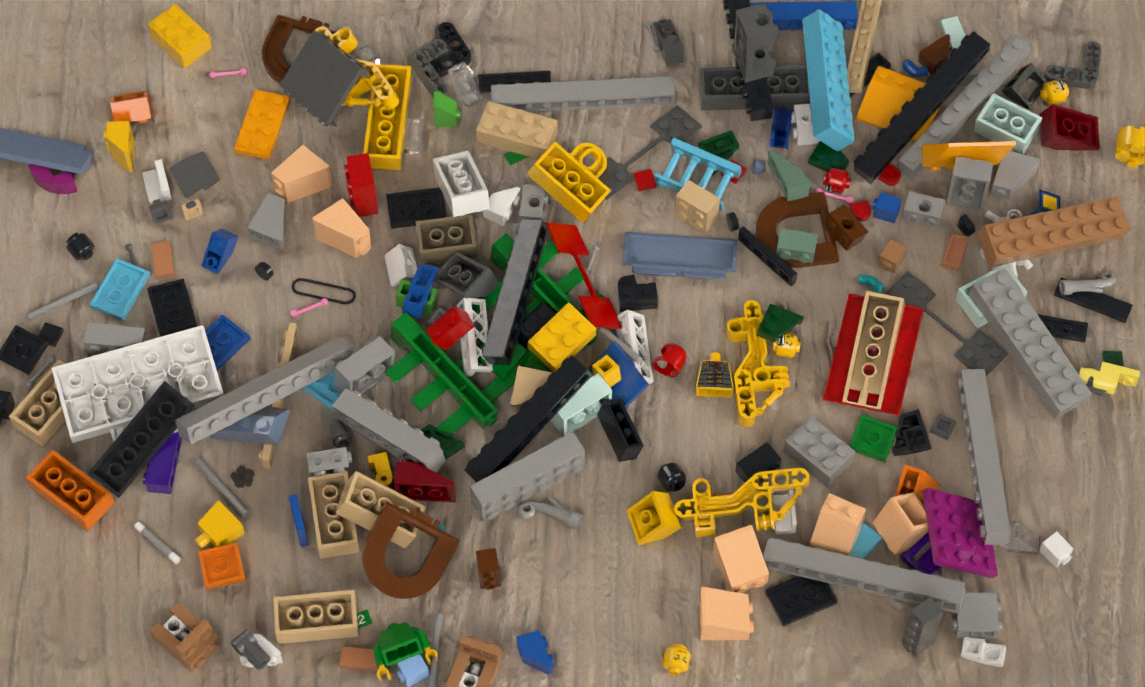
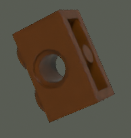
(845, 227)
(488, 568)

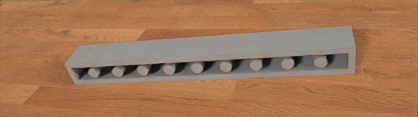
(586, 94)
(966, 103)
(262, 391)
(984, 457)
(863, 574)

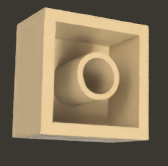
(697, 206)

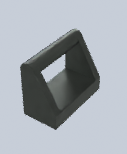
(1025, 72)

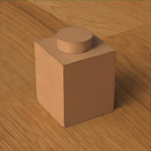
(892, 256)

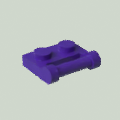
(925, 562)

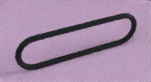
(325, 284)

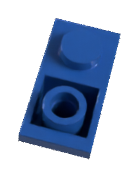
(219, 250)
(533, 651)

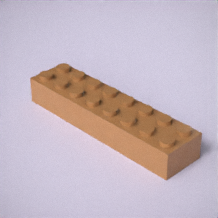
(1053, 231)

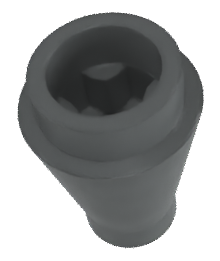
(340, 435)

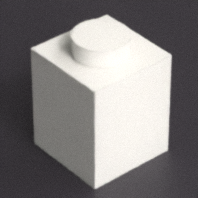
(1056, 550)

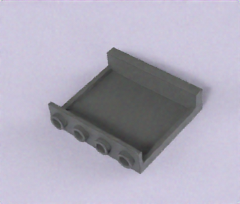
(322, 77)

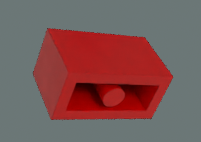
(450, 328)

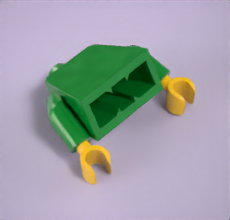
(398, 644)

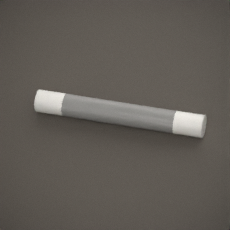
(157, 543)

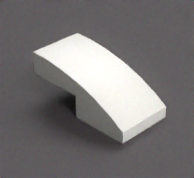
(982, 652)

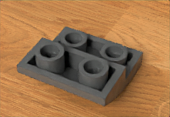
(194, 174)

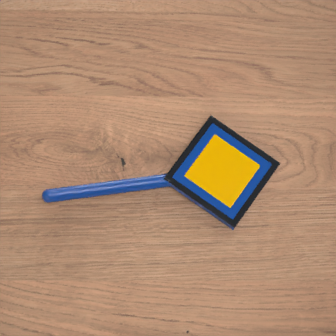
(1047, 202)

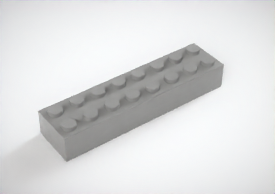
(1029, 343)

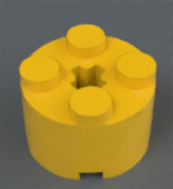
(1131, 146)

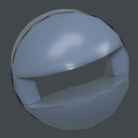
(757, 166)

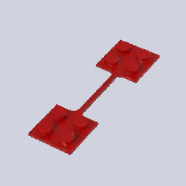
(598, 309)

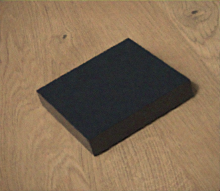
(22, 350)

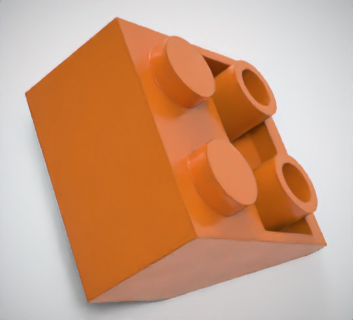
(915, 481)

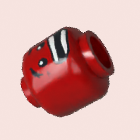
(836, 180)

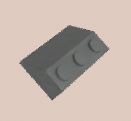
(466, 277)

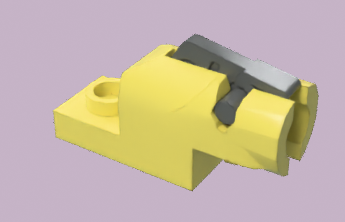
(1108, 377)

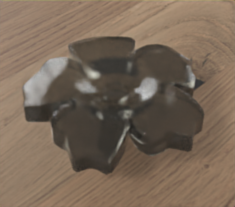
(242, 477)

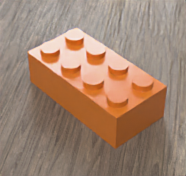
(70, 490)

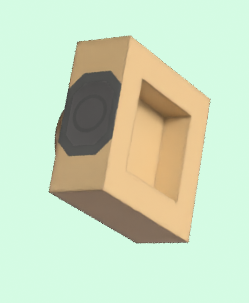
(191, 209)

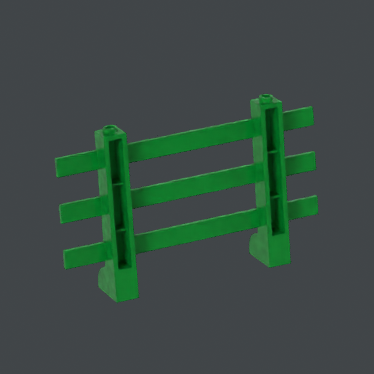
(450, 376)

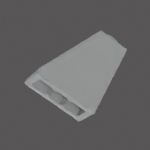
(1013, 173)
(270, 222)

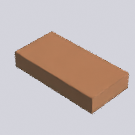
(954, 251)
(162, 259)
(357, 659)

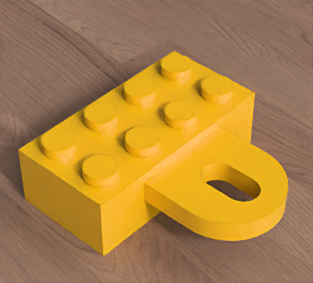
(570, 180)

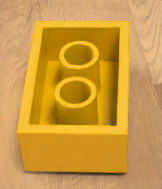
(179, 35)
(561, 337)

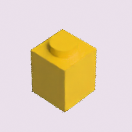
(608, 370)

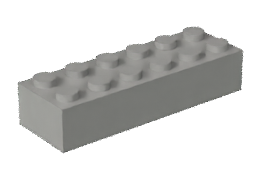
(386, 431)
(528, 476)

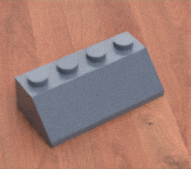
(260, 427)

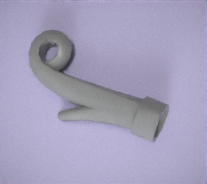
(1105, 279)
(555, 510)

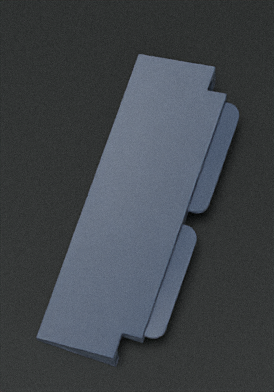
(44, 151)
(680, 255)

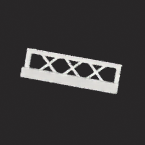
(628, 336)
(468, 344)

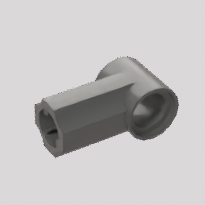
(248, 646)

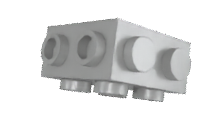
(328, 460)
(978, 616)

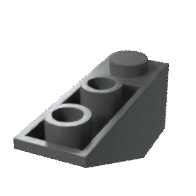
(669, 42)

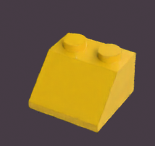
(120, 143)
(653, 518)

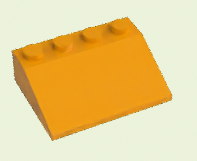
(886, 96)
(944, 154)

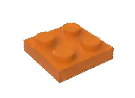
(221, 566)

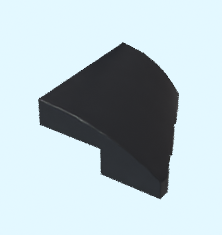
(911, 435)

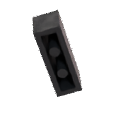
(620, 430)

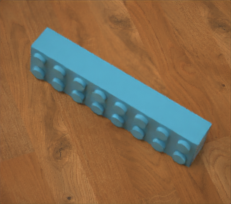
(828, 80)

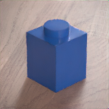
(886, 207)

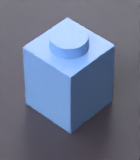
(412, 670)

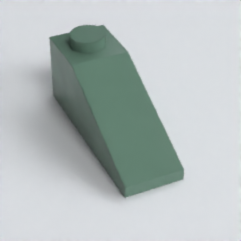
(789, 177)

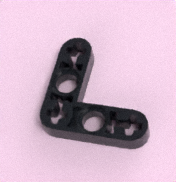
(454, 55)

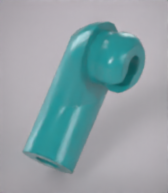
(872, 281)

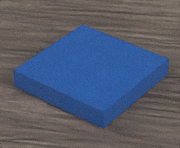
(298, 520)

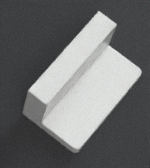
(156, 183)
(400, 264)
(789, 523)

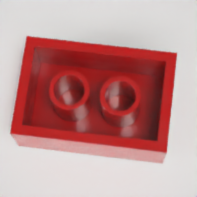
(361, 185)

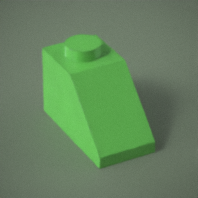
(445, 111)

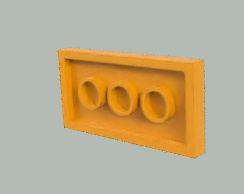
(262, 124)

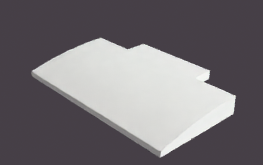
(112, 387)

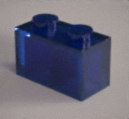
(781, 128)

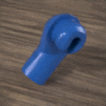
(912, 70)

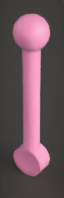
(242, 71)
(849, 200)
(294, 313)

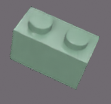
(796, 245)

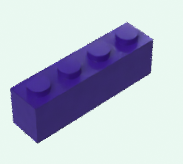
(163, 466)

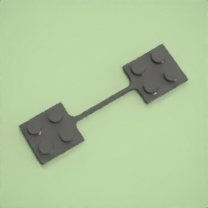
(672, 125)
(976, 352)

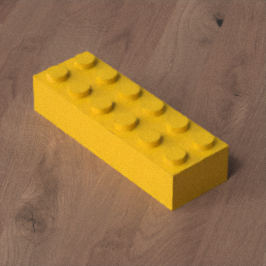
(388, 126)

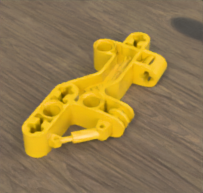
(377, 83)
(754, 366)
(746, 497)

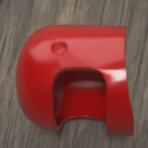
(676, 358)

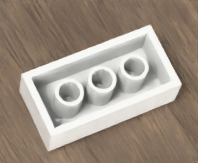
(461, 183)

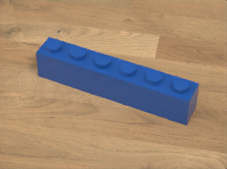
(790, 14)

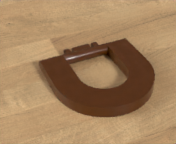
(277, 40)
(781, 209)
(379, 538)

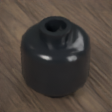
(80, 246)
(671, 477)

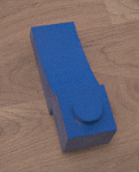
(419, 290)

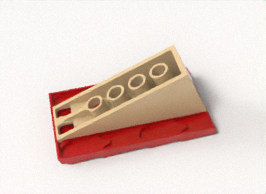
(874, 353)

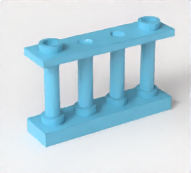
(697, 156)

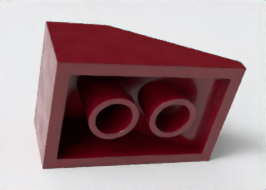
(1069, 129)
(422, 483)

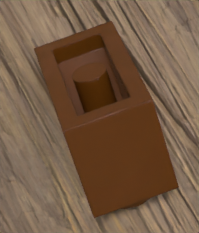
(935, 54)

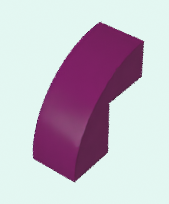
(58, 184)

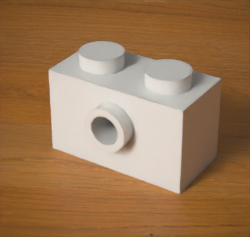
(803, 125)

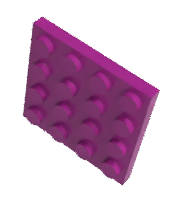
(956, 534)

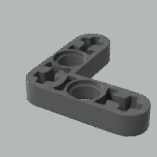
(424, 61)
(1080, 74)

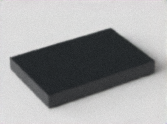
(414, 206)
(172, 307)
(800, 598)

